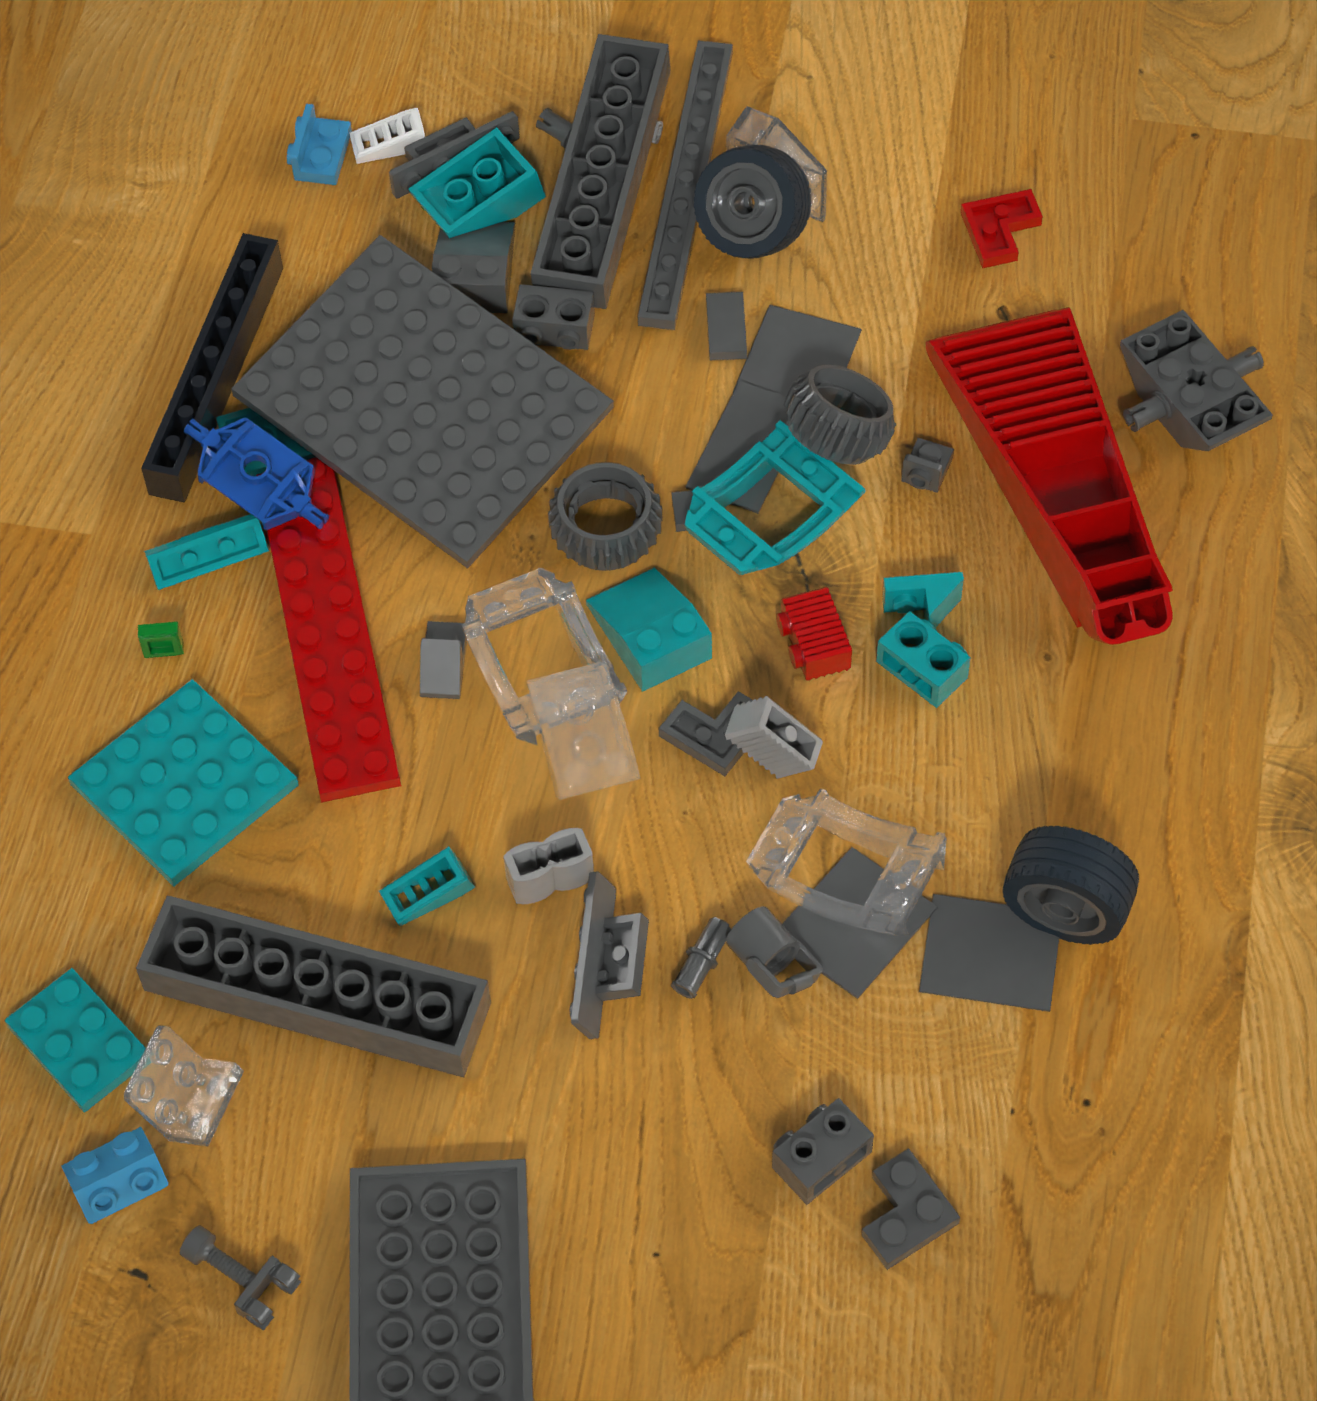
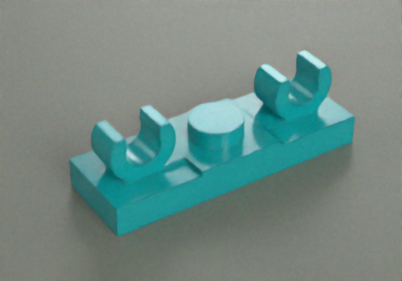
(206, 551)

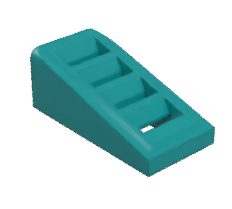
(433, 899)

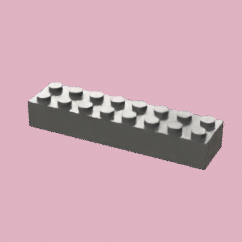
(602, 167)
(315, 985)

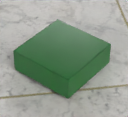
(160, 639)

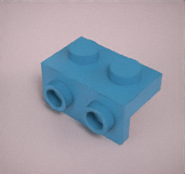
(115, 1175)

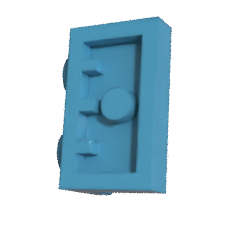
(318, 148)

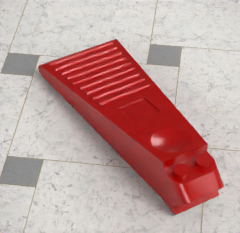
(1058, 463)

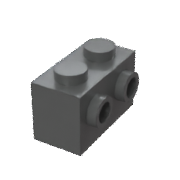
(821, 1150)

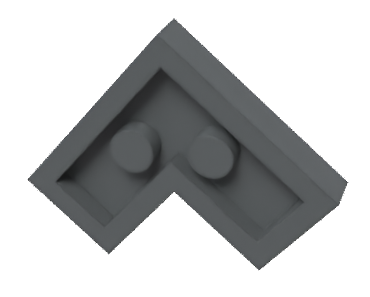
(702, 735)
(918, 1214)

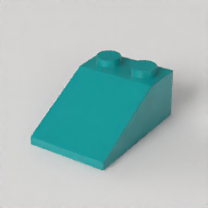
(479, 187)
(652, 628)

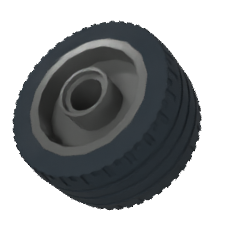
(726, 206)
(1071, 884)

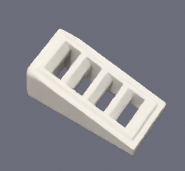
(404, 124)

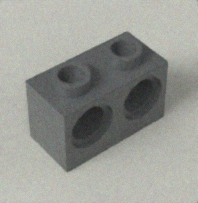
(554, 316)

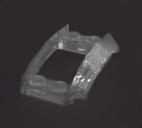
(515, 601)
(898, 888)

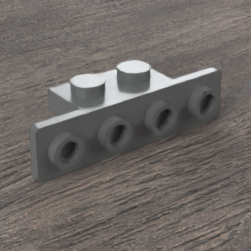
(441, 146)
(609, 956)

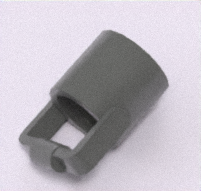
(768, 949)

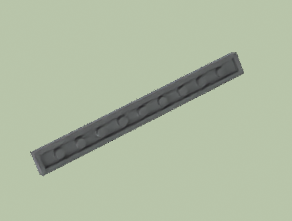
(690, 157)

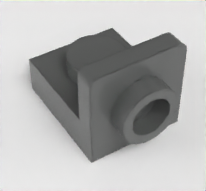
(927, 465)

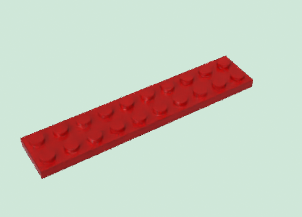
(332, 649)

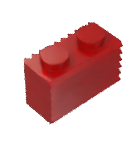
(815, 634)

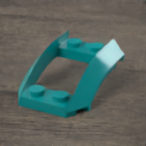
(811, 473)

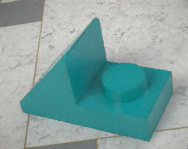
(931, 593)

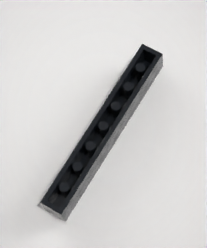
(213, 366)

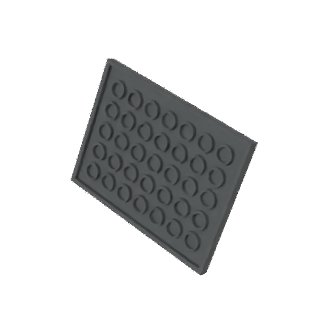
(423, 400)

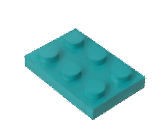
(77, 1039)

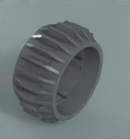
(839, 414)
(603, 482)

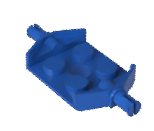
(272, 497)

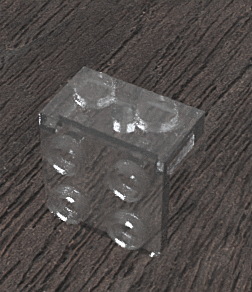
(180, 1089)

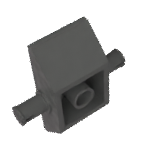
(1191, 384)

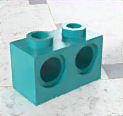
(917, 664)

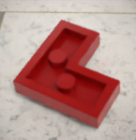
(994, 219)

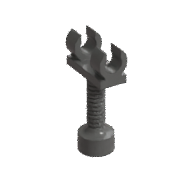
(200, 1247)

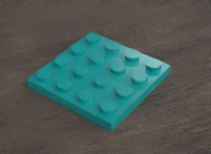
(183, 782)

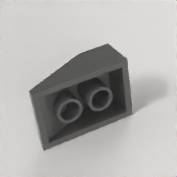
(478, 264)

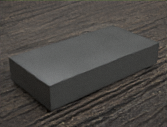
(726, 326)

